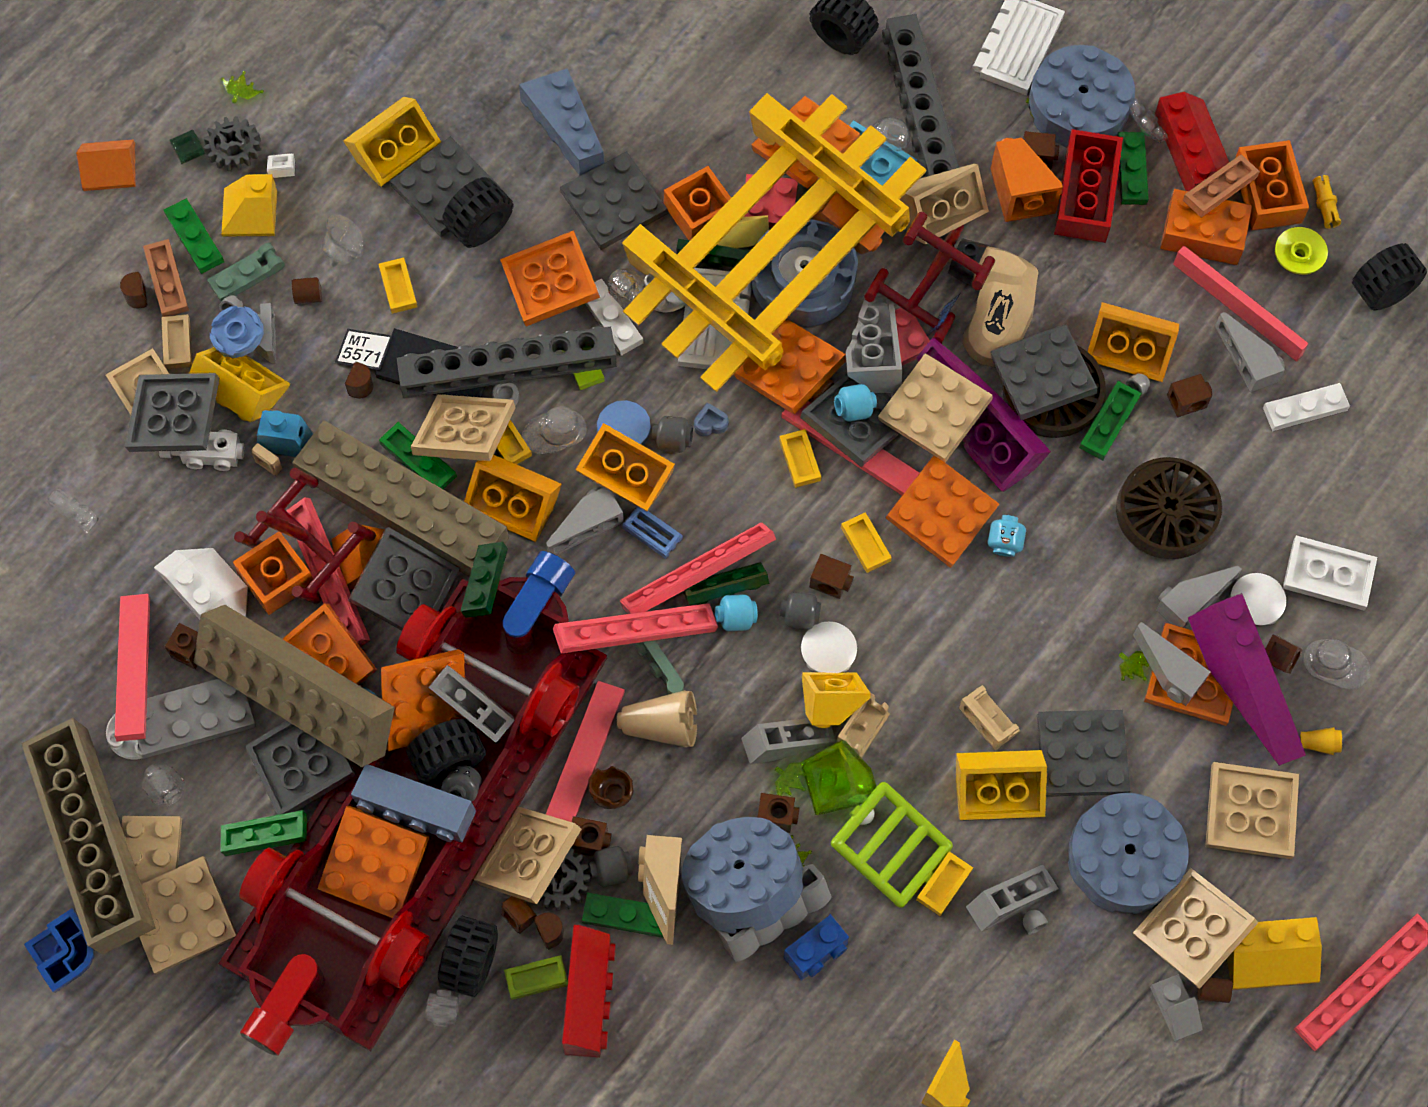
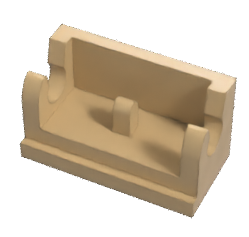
(988, 718)
(864, 725)

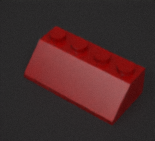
(1191, 137)
(587, 992)

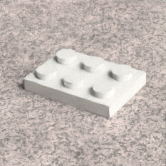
(1330, 573)

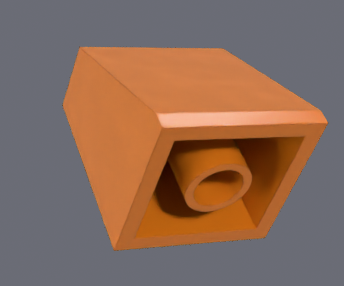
(1023, 181)
(839, 212)

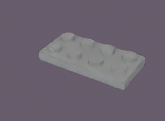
(194, 716)

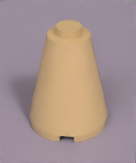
(662, 719)

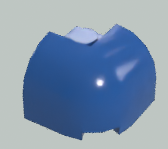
(61, 951)

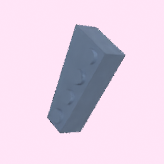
(562, 114)
(413, 804)

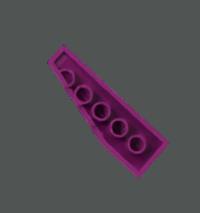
(998, 439)
(1246, 675)

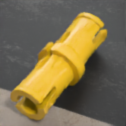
(1326, 201)

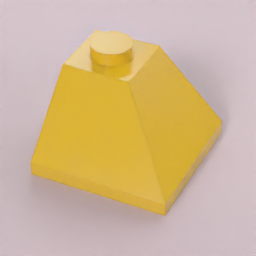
(250, 206)
(832, 696)
(950, 1082)

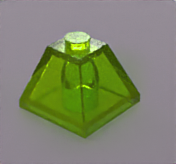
(838, 778)

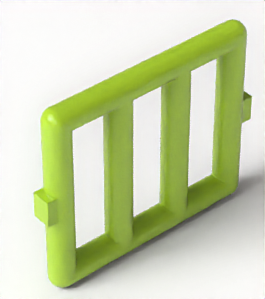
(859, 860)

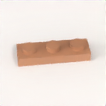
(1221, 185)
(166, 278)

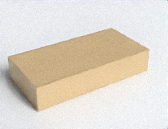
(176, 341)

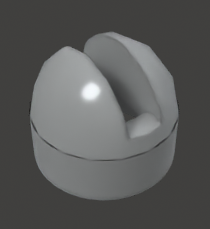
(230, 300)
(1139, 382)
(1034, 921)

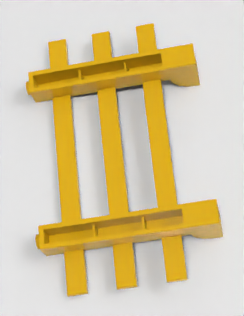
(715, 305)

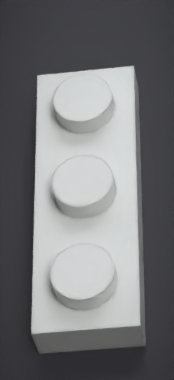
(610, 313)
(1306, 406)

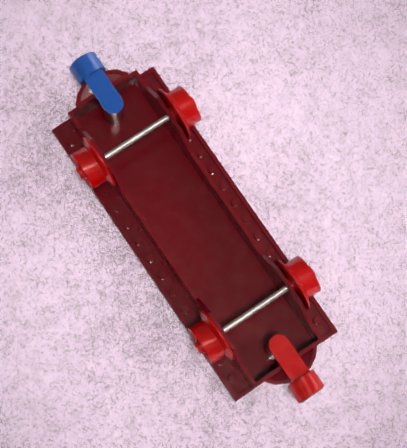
(350, 966)

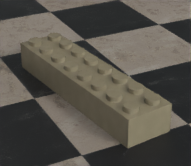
(397, 497)
(293, 685)
(88, 836)

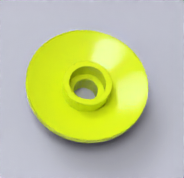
(1305, 242)

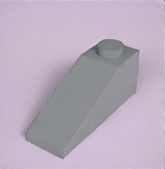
(1251, 354)
(589, 518)
(1194, 595)
(1172, 667)
(472, 703)
(784, 739)
(1011, 897)

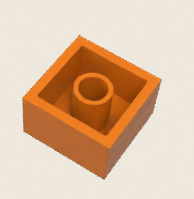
(695, 200)
(272, 572)

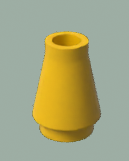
(1322, 740)

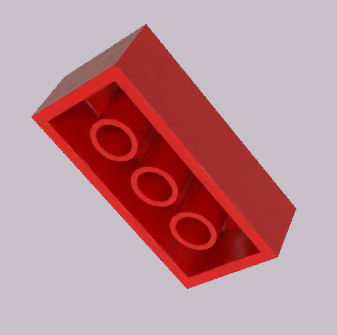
(1088, 186)

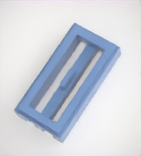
(670, 545)

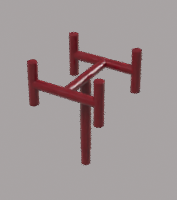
(946, 252)
(282, 521)

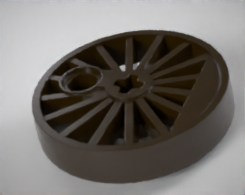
(1073, 426)
(1168, 508)

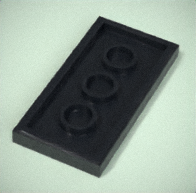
(405, 343)

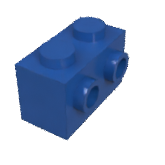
(816, 947)

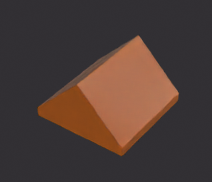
(107, 165)
(356, 561)

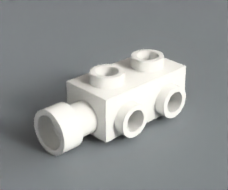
(219, 457)

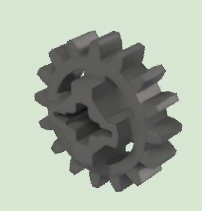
(232, 143)
(569, 880)

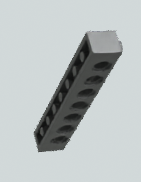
(908, 32)
(496, 372)

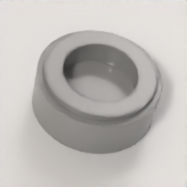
(506, 391)

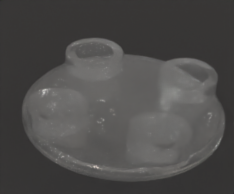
(1146, 122)

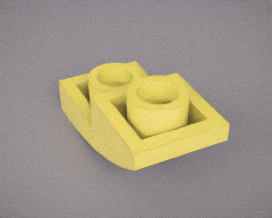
(746, 232)

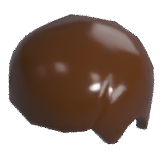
(610, 787)

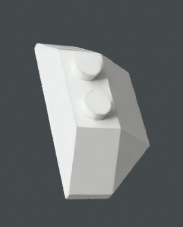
(203, 580)

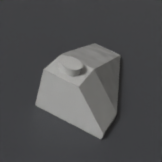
(874, 348)

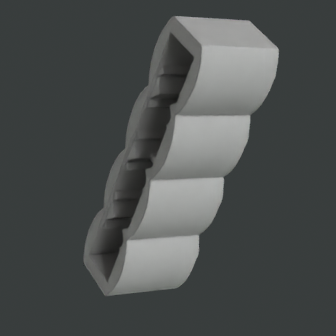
(813, 897)

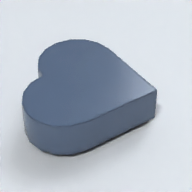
(710, 420)

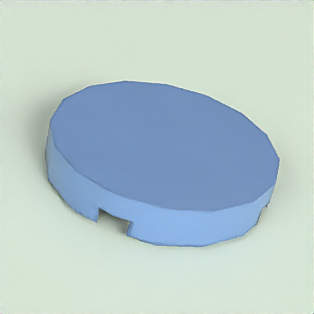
(236, 331)
(627, 419)

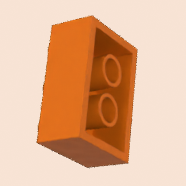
(1278, 190)
(1215, 236)

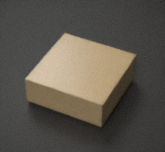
(266, 459)

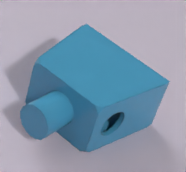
(283, 433)

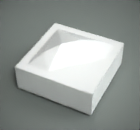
(281, 165)

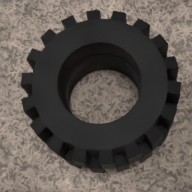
(844, 24)
(477, 212)
(1389, 276)
(444, 748)
(467, 956)

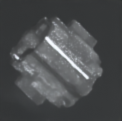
(442, 1008)

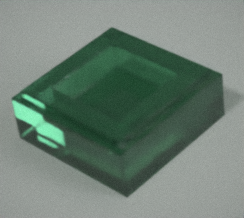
(187, 146)

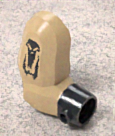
(1003, 303)

